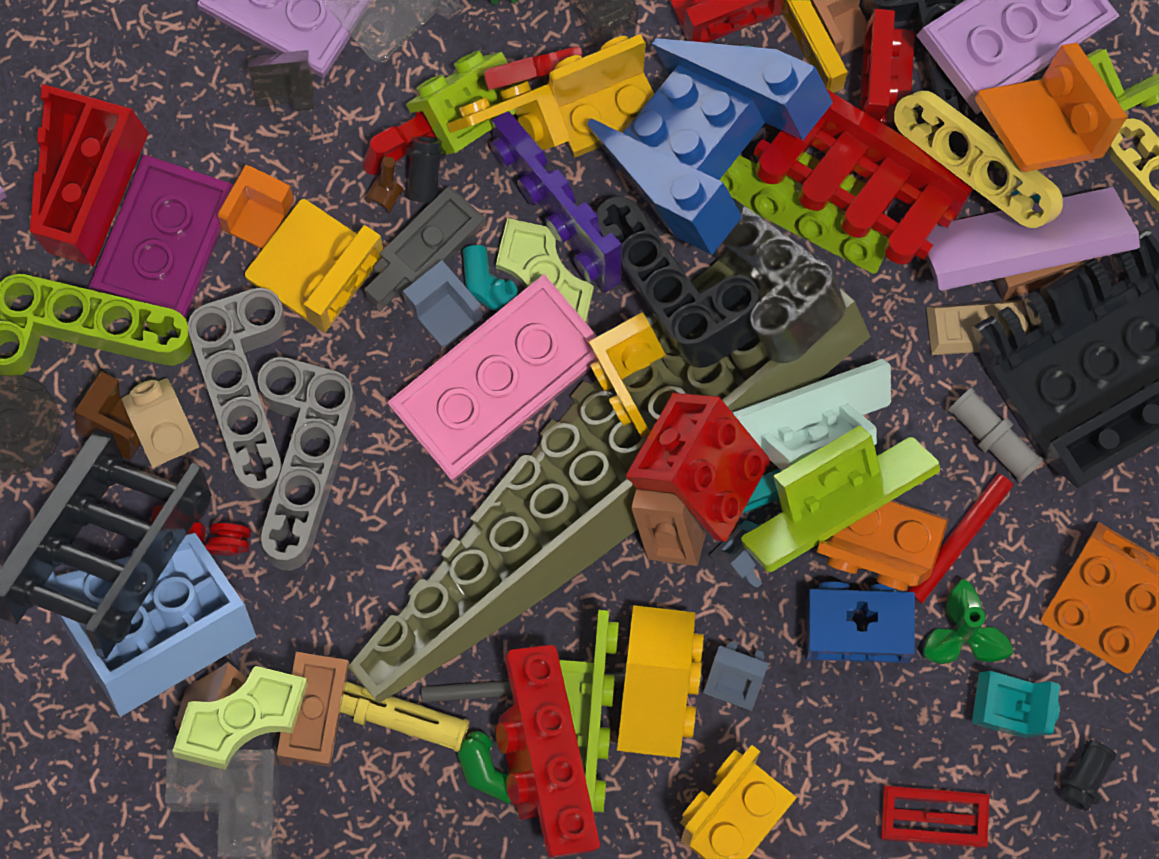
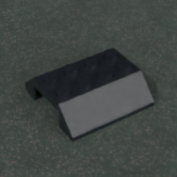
(1090, 366)

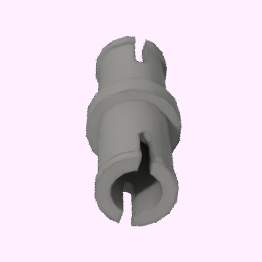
(995, 434)

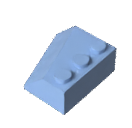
(177, 631)

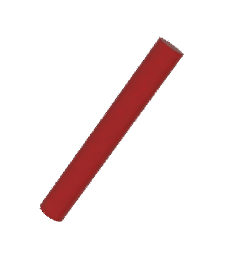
(963, 534)

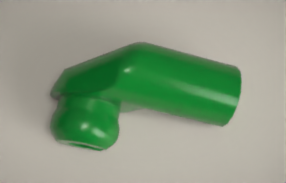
(479, 767)

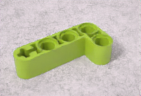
(91, 328)

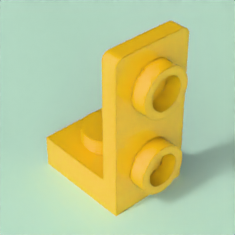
(535, 112)
(620, 354)

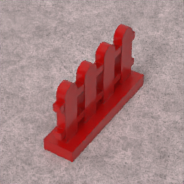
(889, 163)

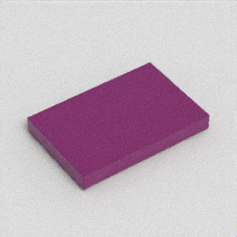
(162, 236)

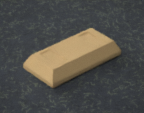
(952, 324)

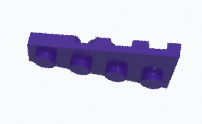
(596, 256)

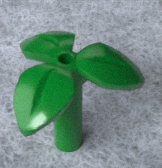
(966, 612)

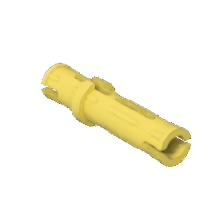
(404, 717)

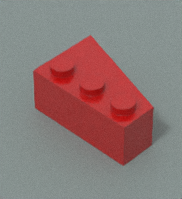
(82, 171)

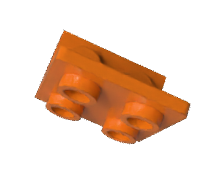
(1058, 118)
(890, 541)
(1109, 599)

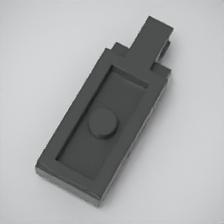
(430, 238)

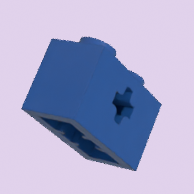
(835, 638)

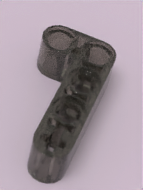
(798, 287)

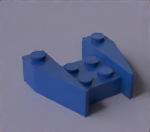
(701, 126)

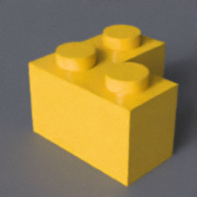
(659, 676)

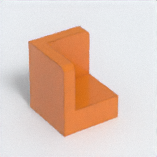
(255, 207)

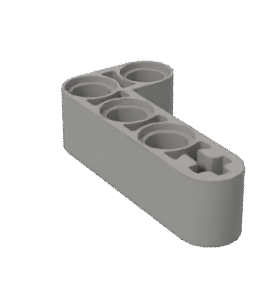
(242, 398)
(298, 467)

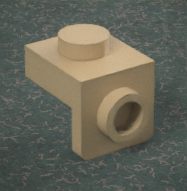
(159, 421)

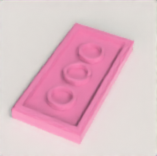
(497, 378)

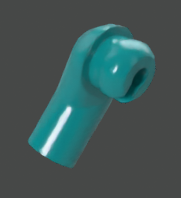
(482, 285)

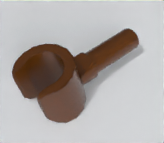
(384, 189)

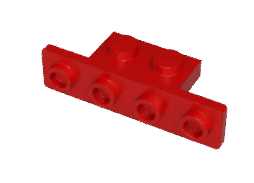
(545, 754)

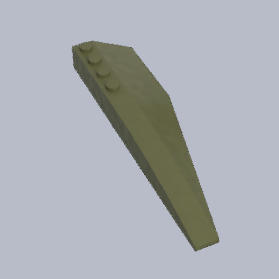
(571, 500)

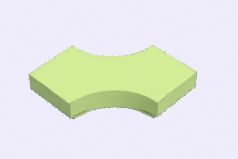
(530, 252)
(218, 728)

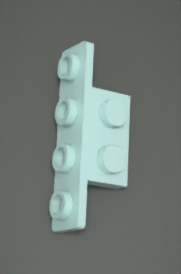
(817, 414)

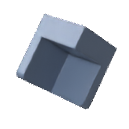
(442, 304)

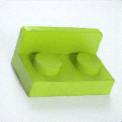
(443, 97)

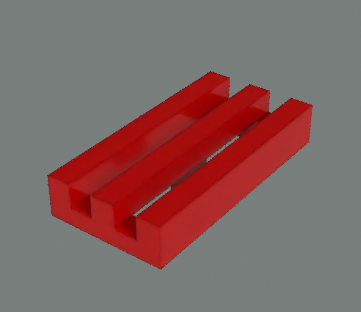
(890, 814)

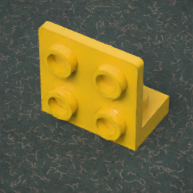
(601, 87)
(315, 264)
(737, 812)

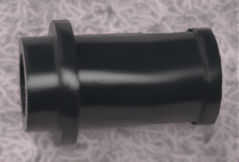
(424, 168)
(1087, 775)

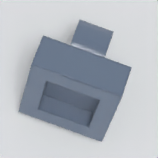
(734, 558)
(736, 676)

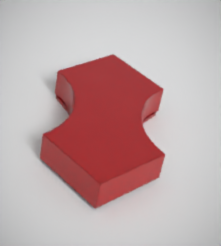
(526, 69)

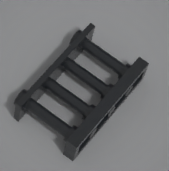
(76, 505)

